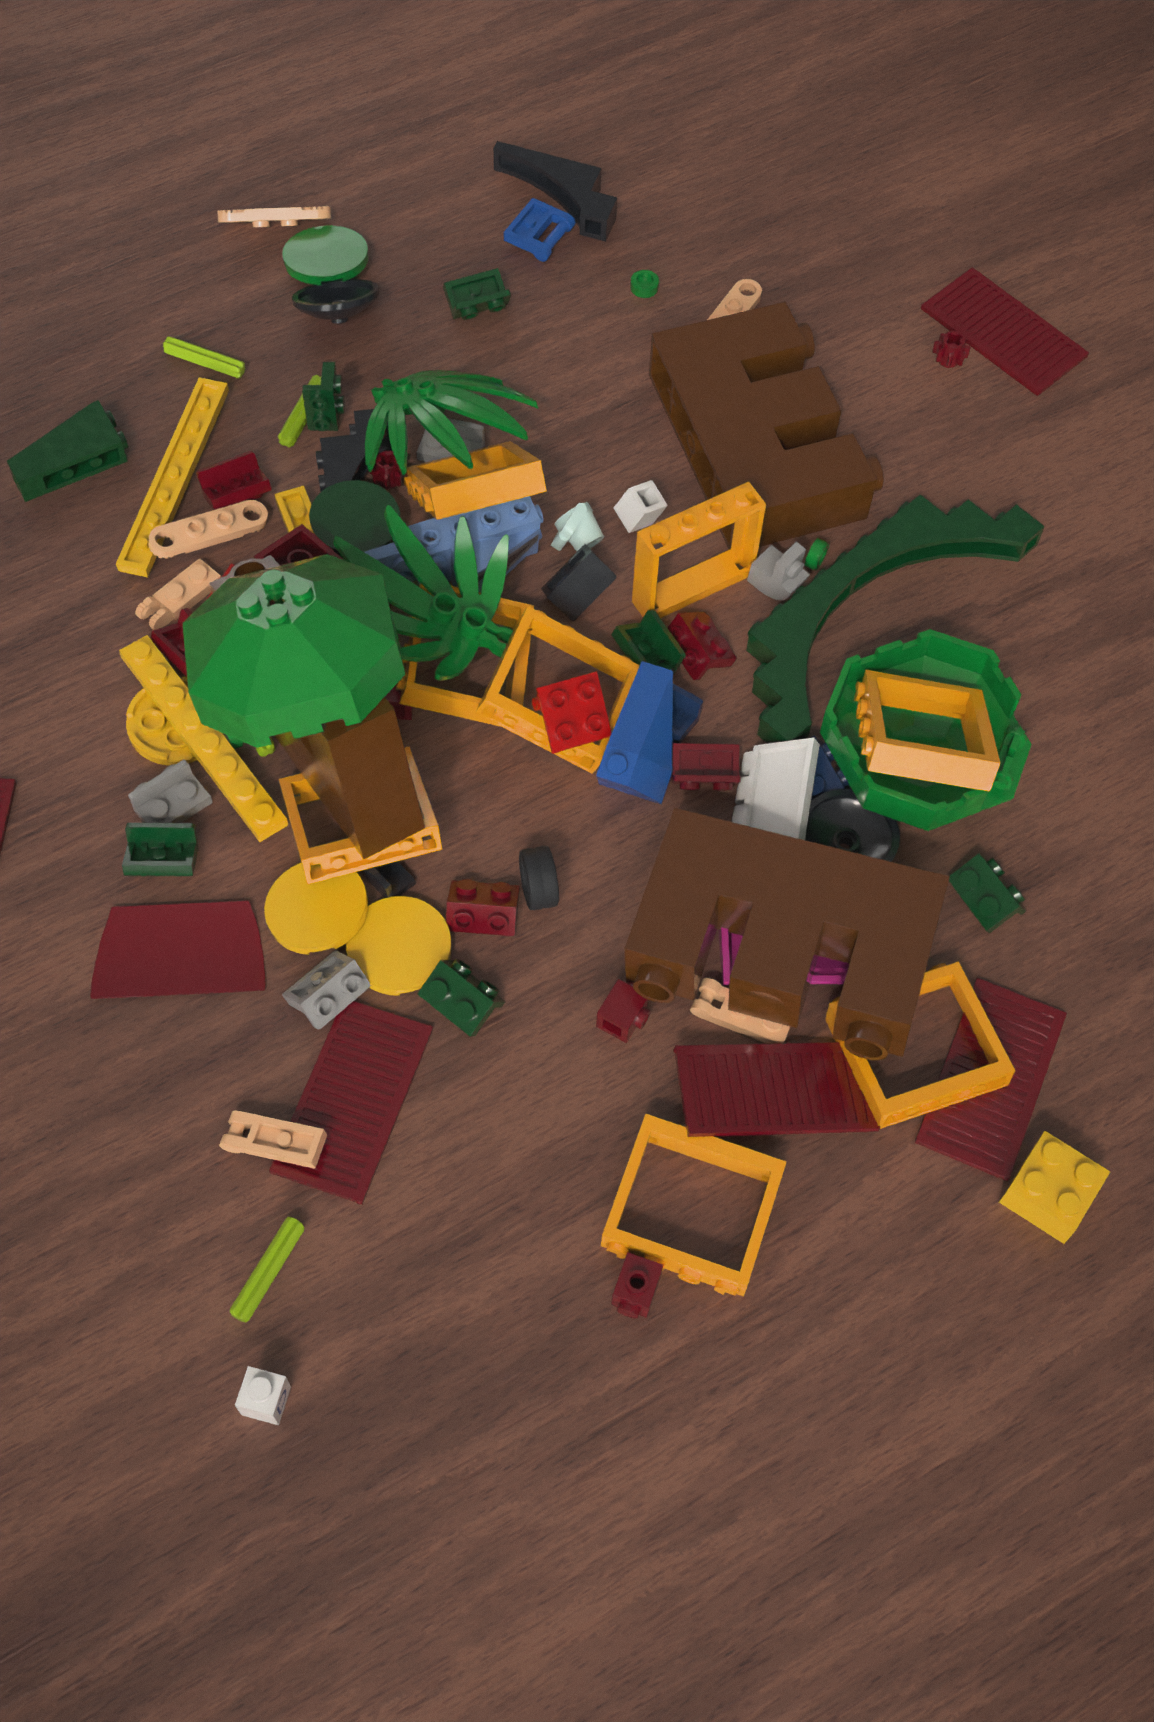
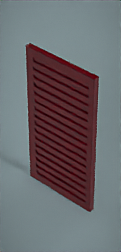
(1005, 331)
(770, 1090)
(356, 1097)
(992, 1126)

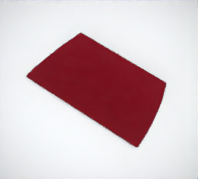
(179, 951)

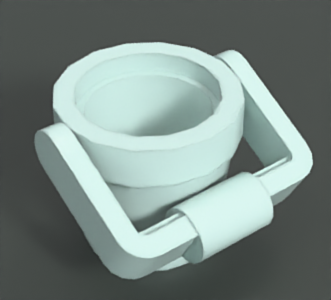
(578, 528)

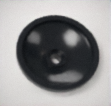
(336, 299)
(839, 819)

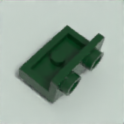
(476, 294)
(323, 401)
(649, 642)
(160, 849)
(986, 892)
(460, 995)

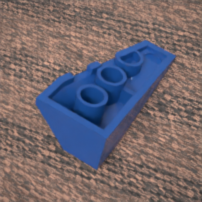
(641, 742)

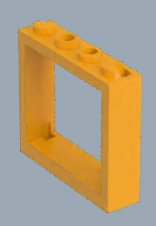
(497, 476)
(736, 505)
(460, 704)
(529, 723)
(920, 761)
(341, 856)
(947, 1091)
(713, 1151)

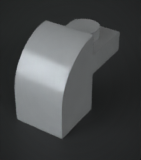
(778, 573)

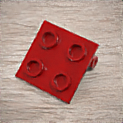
(573, 712)

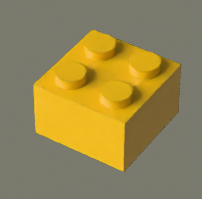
(1054, 1187)

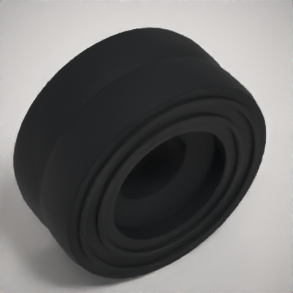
(538, 878)

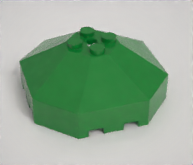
(936, 659)
(293, 664)

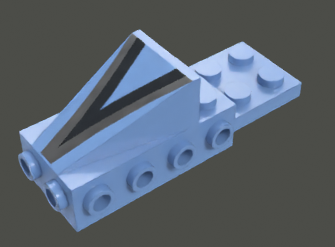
(486, 530)

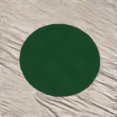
(353, 513)

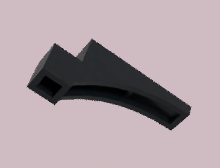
(564, 180)
(345, 455)

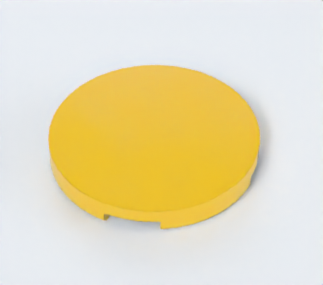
(153, 733)
(315, 914)
(400, 944)

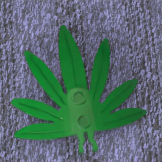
(427, 397)
(455, 621)

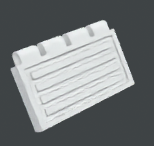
(777, 787)

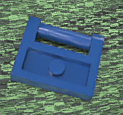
(532, 223)

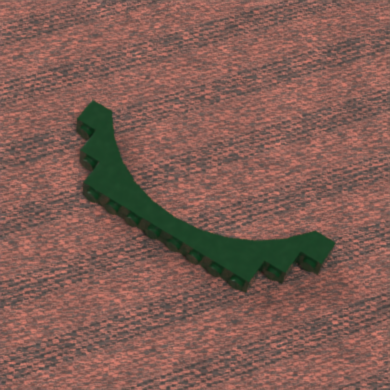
(910, 537)

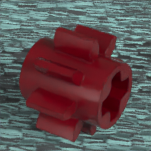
(951, 349)
(387, 471)

